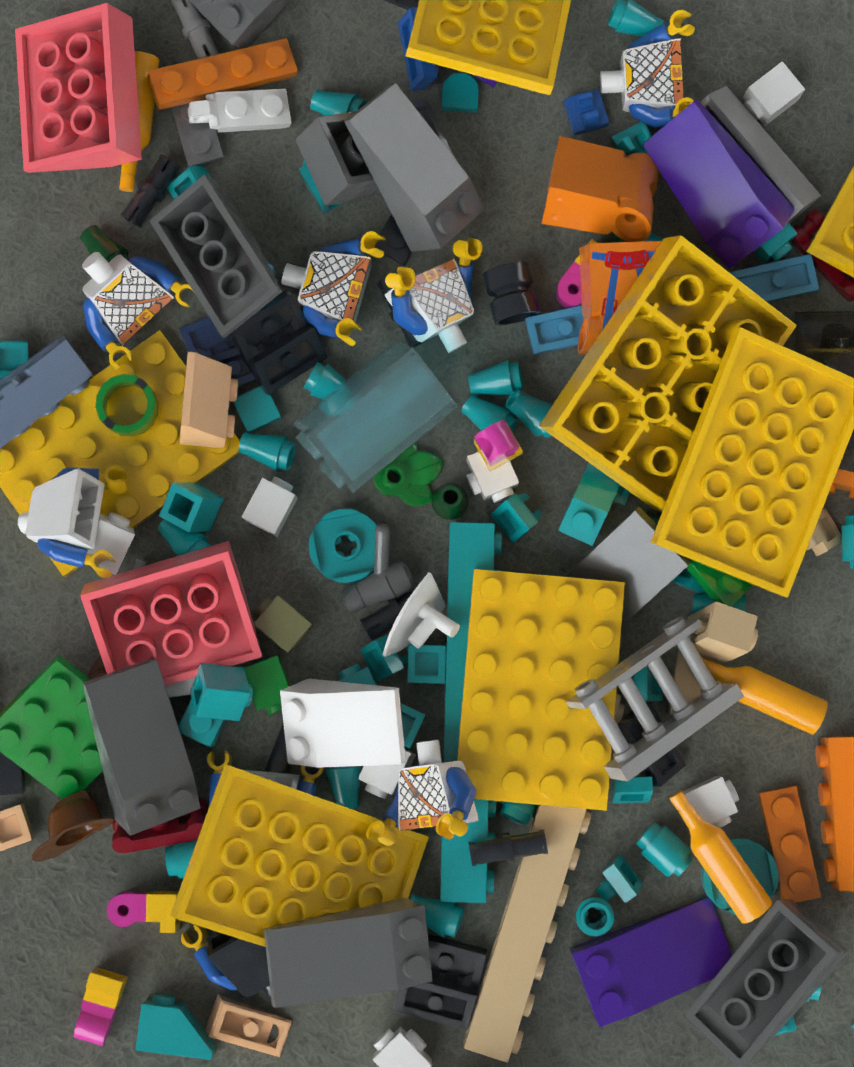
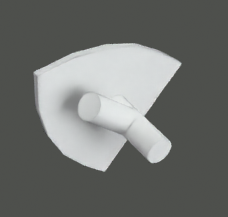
(420, 618)

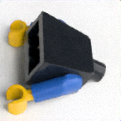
(231, 962)

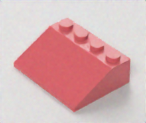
(78, 91)
(175, 612)

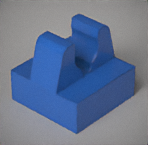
(586, 112)

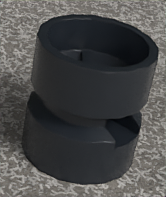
(512, 297)

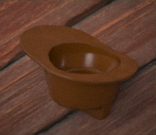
(71, 823)

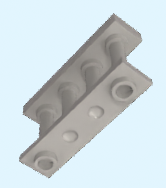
(686, 716)

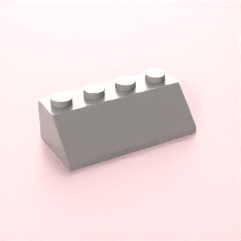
(761, 149)

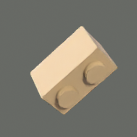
(724, 632)

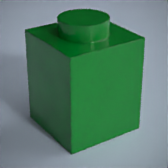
(267, 680)

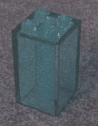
(374, 416)

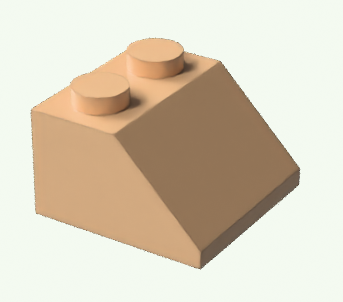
(207, 402)

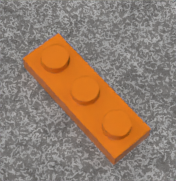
(789, 844)

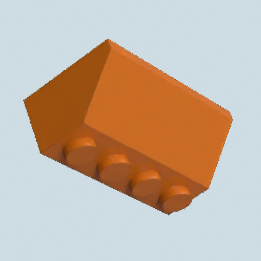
(837, 794)

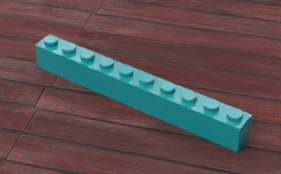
(470, 548)

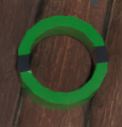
(105, 393)

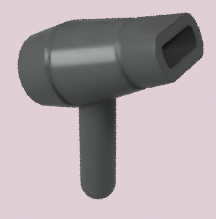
(386, 580)

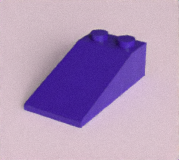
(717, 184)
(651, 960)

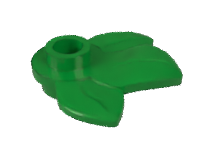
(413, 473)

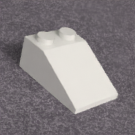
(342, 724)

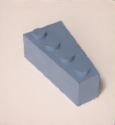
(39, 386)

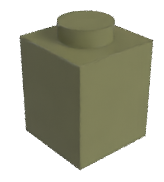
(282, 623)

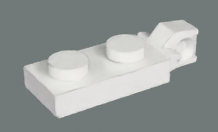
(242, 110)

